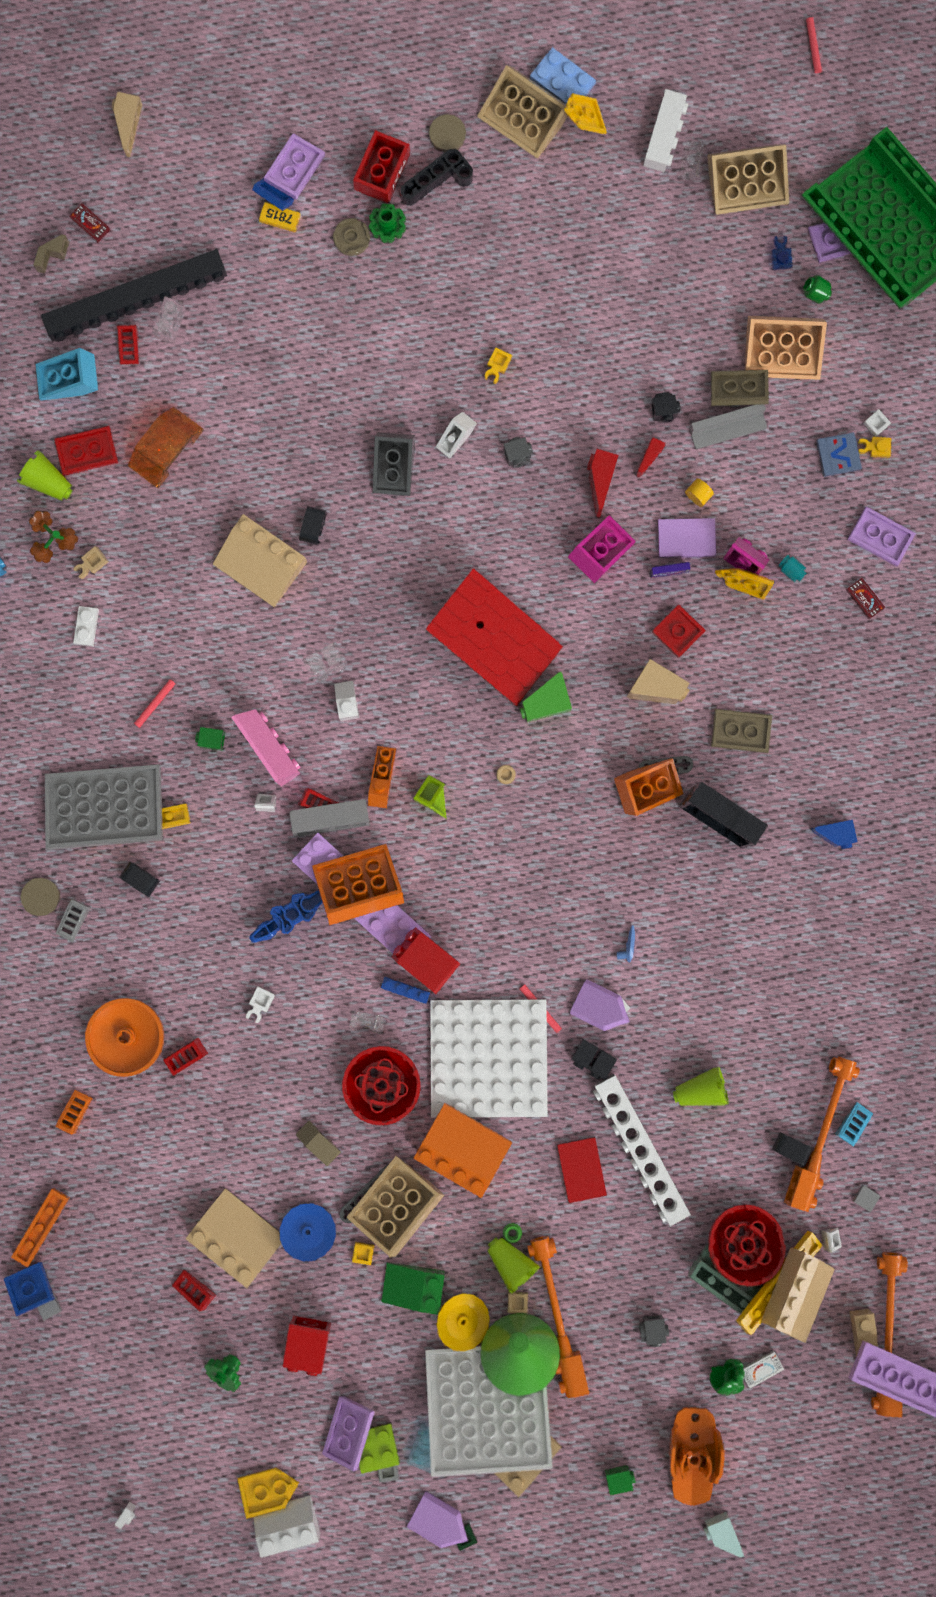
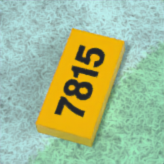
(283, 219)

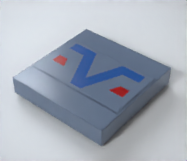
(839, 454)

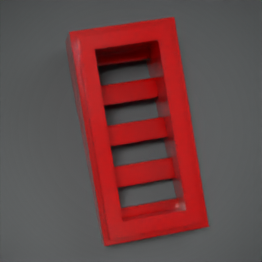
(124, 329)
(654, 449)
(307, 792)
(198, 1047)
(200, 1306)

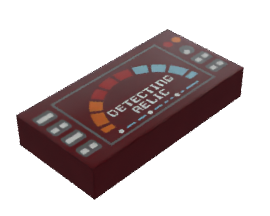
(89, 222)
(865, 598)

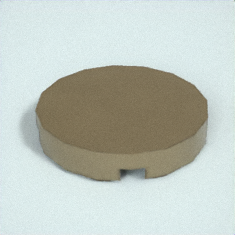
(447, 133)
(355, 241)
(40, 896)

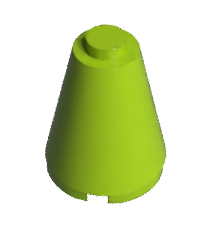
(45, 478)
(703, 1090)
(511, 1264)

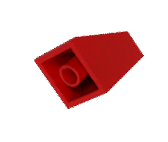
(425, 960)
(306, 1345)

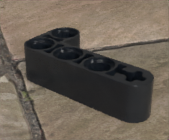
(434, 180)

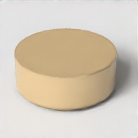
(506, 774)

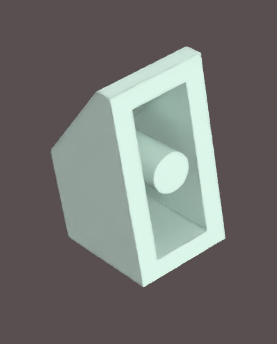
(722, 1534)

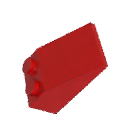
(601, 471)

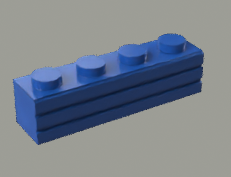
(405, 990)

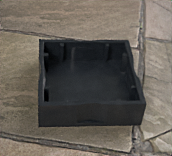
(723, 815)

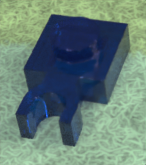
(781, 256)

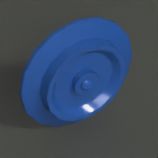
(307, 1232)

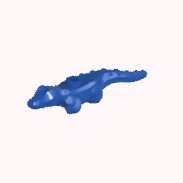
(285, 917)

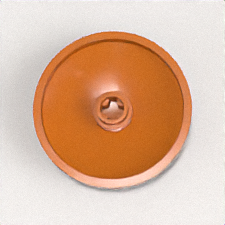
(124, 1037)

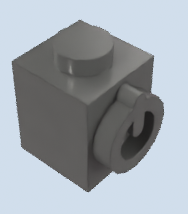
(518, 452)
(653, 1330)

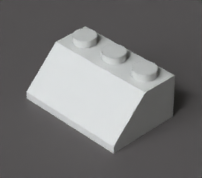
(287, 1527)

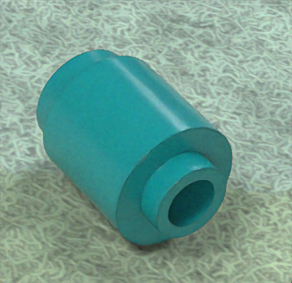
(792, 568)

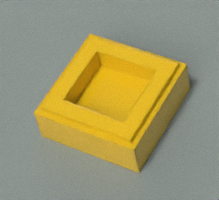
(363, 1253)

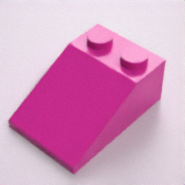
(601, 549)
(746, 557)

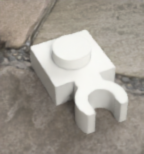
(261, 1001)

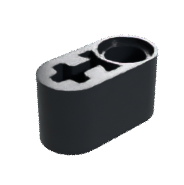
(312, 525)
(139, 879)
(792, 1149)

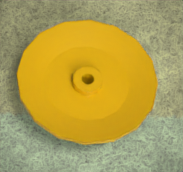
(462, 1322)

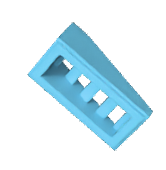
(860, 1128)

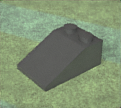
(393, 463)

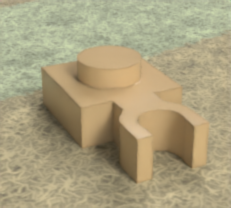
(93, 561)

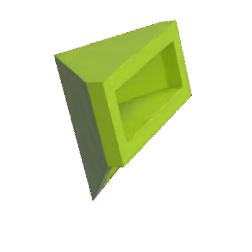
(432, 796)

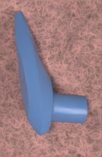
(628, 954)

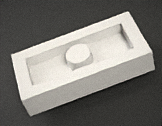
(86, 626)

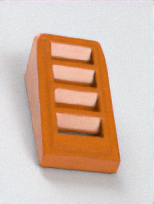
(76, 1122)

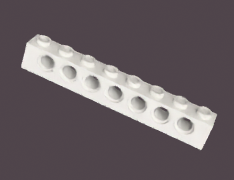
(678, 1210)

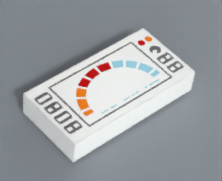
(762, 1369)

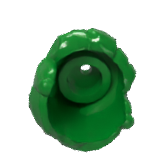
(728, 1378)

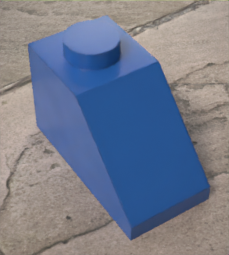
(838, 834)

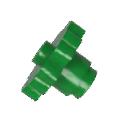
(387, 223)
(224, 1372)

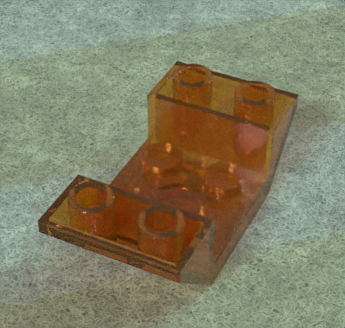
(163, 445)

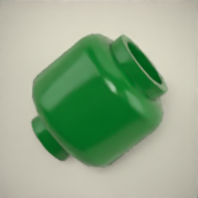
(817, 289)

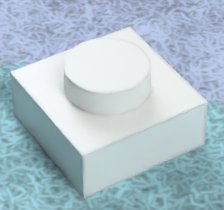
(877, 423)
(126, 1516)

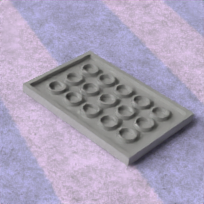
(103, 807)

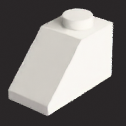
(456, 434)
(346, 701)

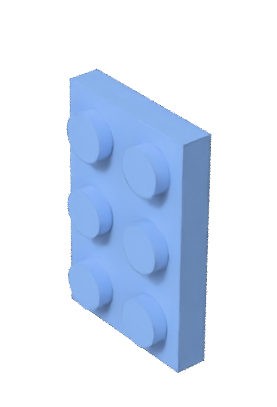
(561, 76)

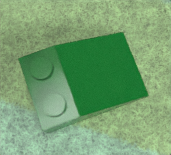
(413, 1287)

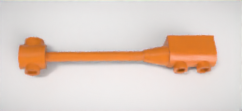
(807, 1178)
(892, 1265)
(570, 1363)

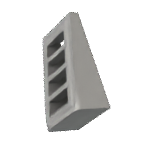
(69, 910)

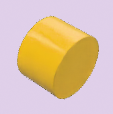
(699, 492)

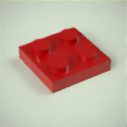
(678, 631)

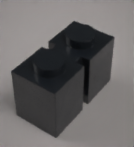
(601, 1065)

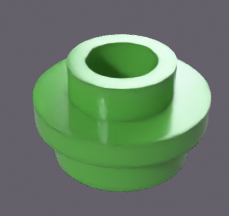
(512, 1239)

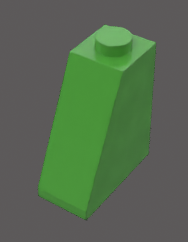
(547, 700)

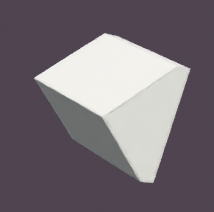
(265, 802)
(831, 1239)

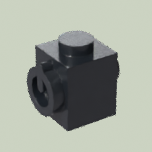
(665, 407)

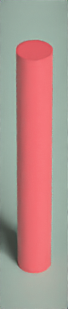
(813, 45)
(154, 703)
(550, 1020)

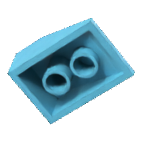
(67, 375)

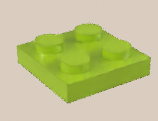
(379, 1449)

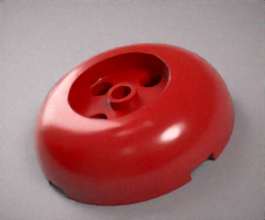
(377, 1108)
(764, 1260)

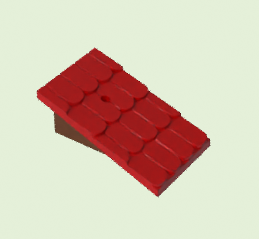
(508, 649)

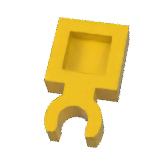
(498, 363)
(878, 447)

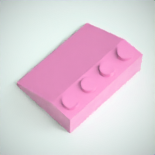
(266, 746)

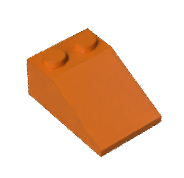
(648, 787)

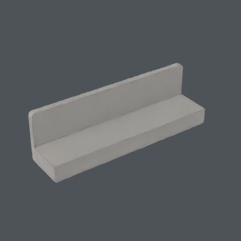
(728, 426)
(329, 818)

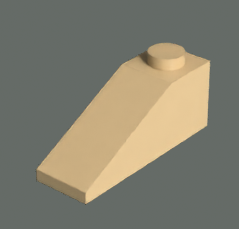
(127, 114)
(863, 1328)

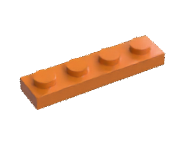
(40, 1227)

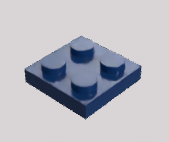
(29, 1288)

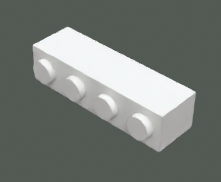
(665, 130)

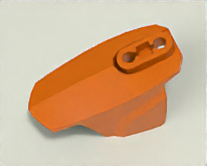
(698, 1460)

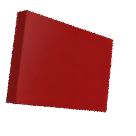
(86, 450)
(581, 1169)

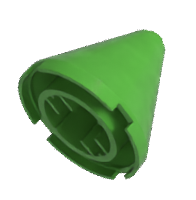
(520, 1354)

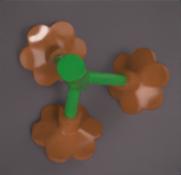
(64, 537)

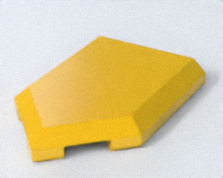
(585, 113)
(746, 582)
(266, 1491)

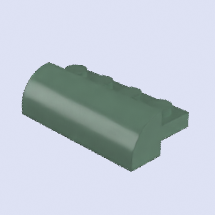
(707, 1276)

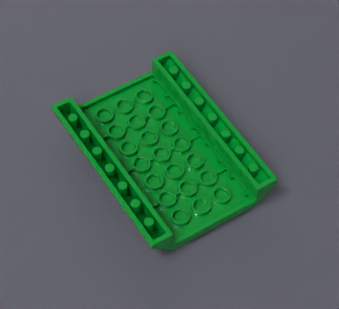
(884, 215)

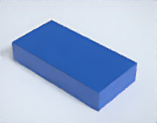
(273, 195)

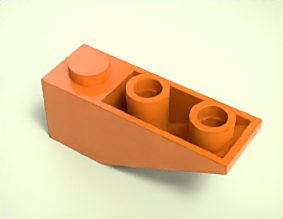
(381, 777)

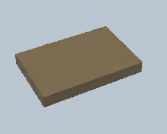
(739, 387)
(741, 731)

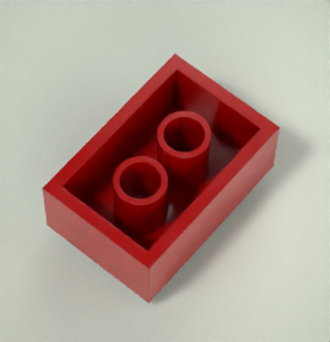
(381, 167)

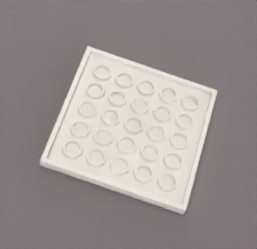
(489, 1057)
(479, 1426)

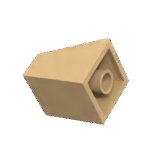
(659, 685)

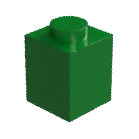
(210, 738)
(620, 1479)

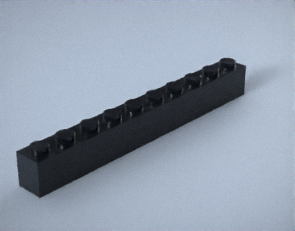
(134, 295)

